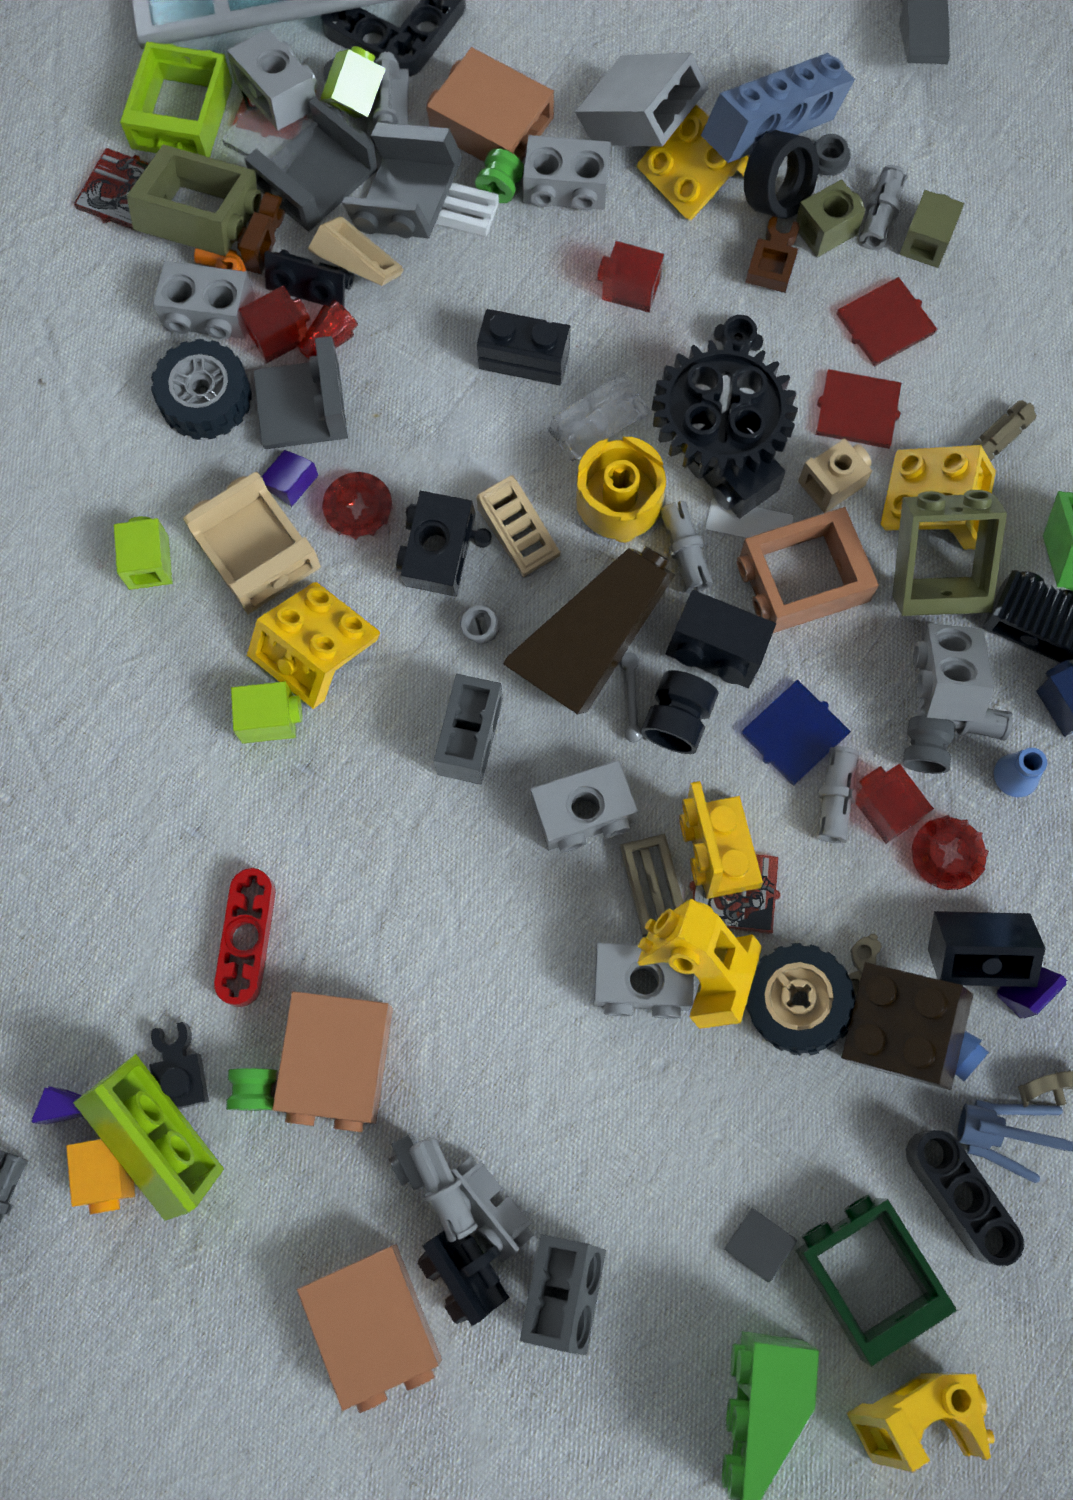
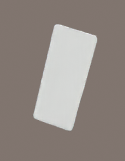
(752, 524)

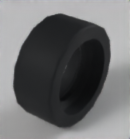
(763, 169)

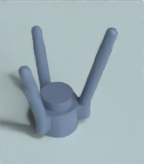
(982, 1128)

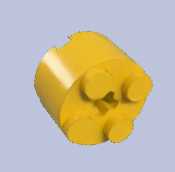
(620, 488)

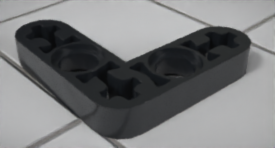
(396, 39)

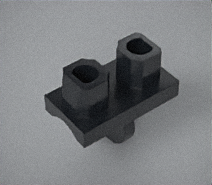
(467, 1275)

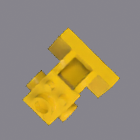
(701, 944)
(896, 1423)

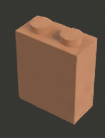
(490, 106)
(333, 1060)
(370, 1329)

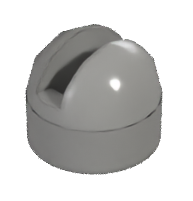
(471, 626)

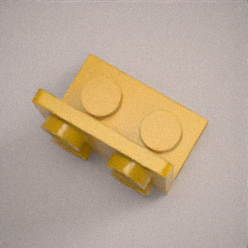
(688, 167)
(943, 471)
(309, 641)
(721, 844)

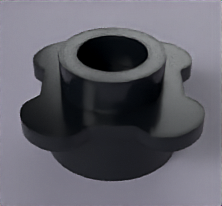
(739, 326)

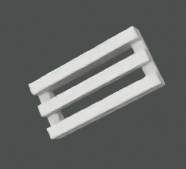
(469, 201)

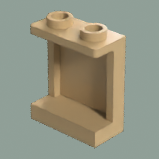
(251, 542)

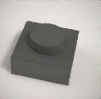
(403, 1163)

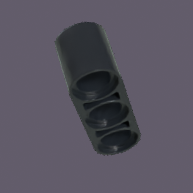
(985, 1209)

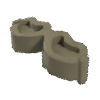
(863, 951)
(1052, 1082)

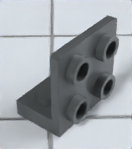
(302, 400)

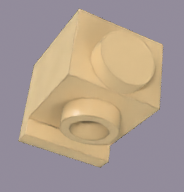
(830, 485)

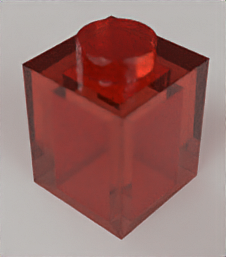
(631, 276)
(275, 323)
(891, 802)

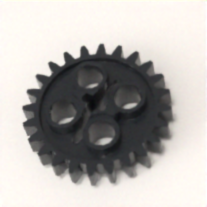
(765, 412)

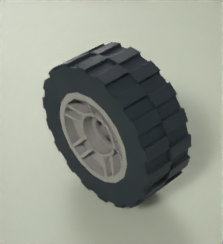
(198, 366)

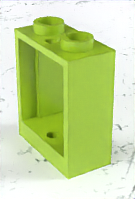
(169, 62)

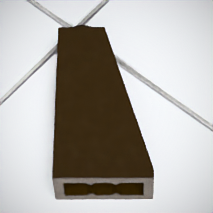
(592, 632)

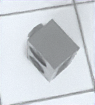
(574, 170)
(206, 292)
(954, 673)

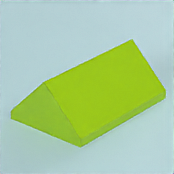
(150, 1139)

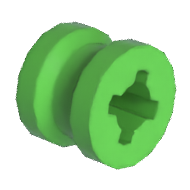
(501, 174)
(251, 1089)

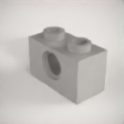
(273, 78)
(603, 787)
(614, 991)

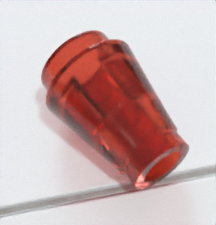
(330, 321)

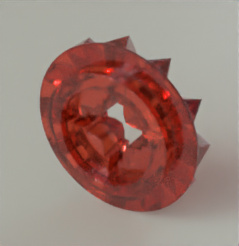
(343, 493)
(929, 857)

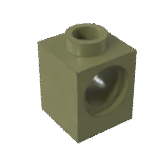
(931, 228)
(826, 232)

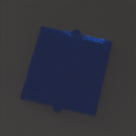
(795, 732)

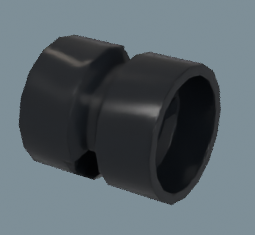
(678, 716)

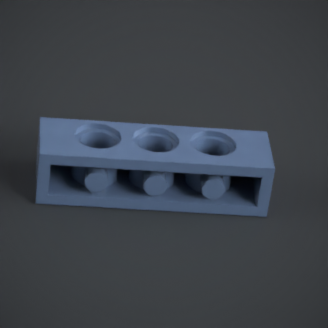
(781, 101)

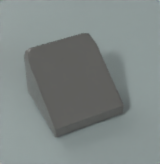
(760, 1245)

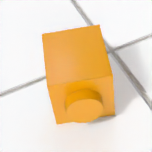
(97, 1177)

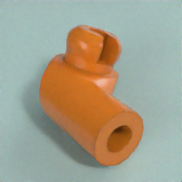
(230, 261)

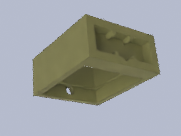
(173, 168)
(949, 594)

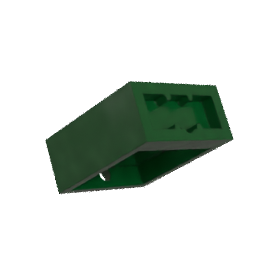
(905, 1323)

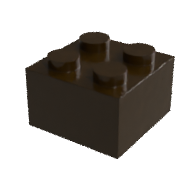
(908, 1025)

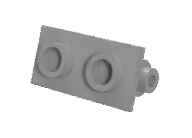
(392, 95)
(497, 1225)

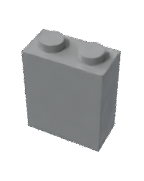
(642, 99)

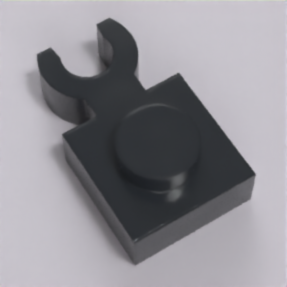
(179, 1074)

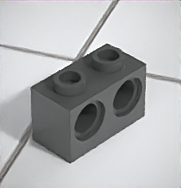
(468, 729)
(563, 1295)

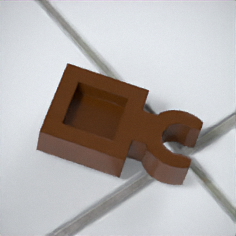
(260, 233)
(773, 258)

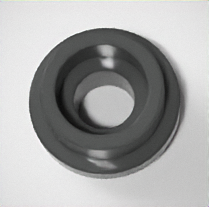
(836, 148)

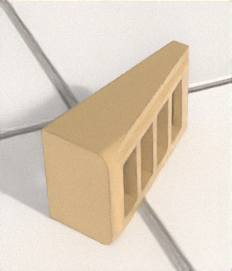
(350, 249)
(500, 494)

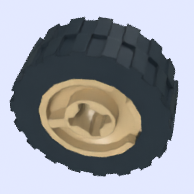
(791, 1026)

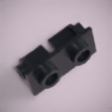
(306, 280)

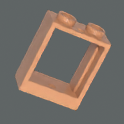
(846, 552)

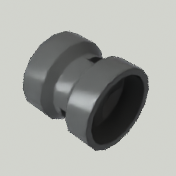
(929, 745)

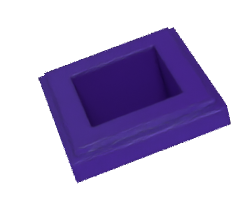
(290, 477)
(1031, 1000)
(56, 1106)

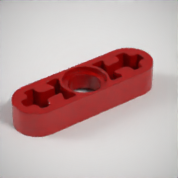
(261, 904)

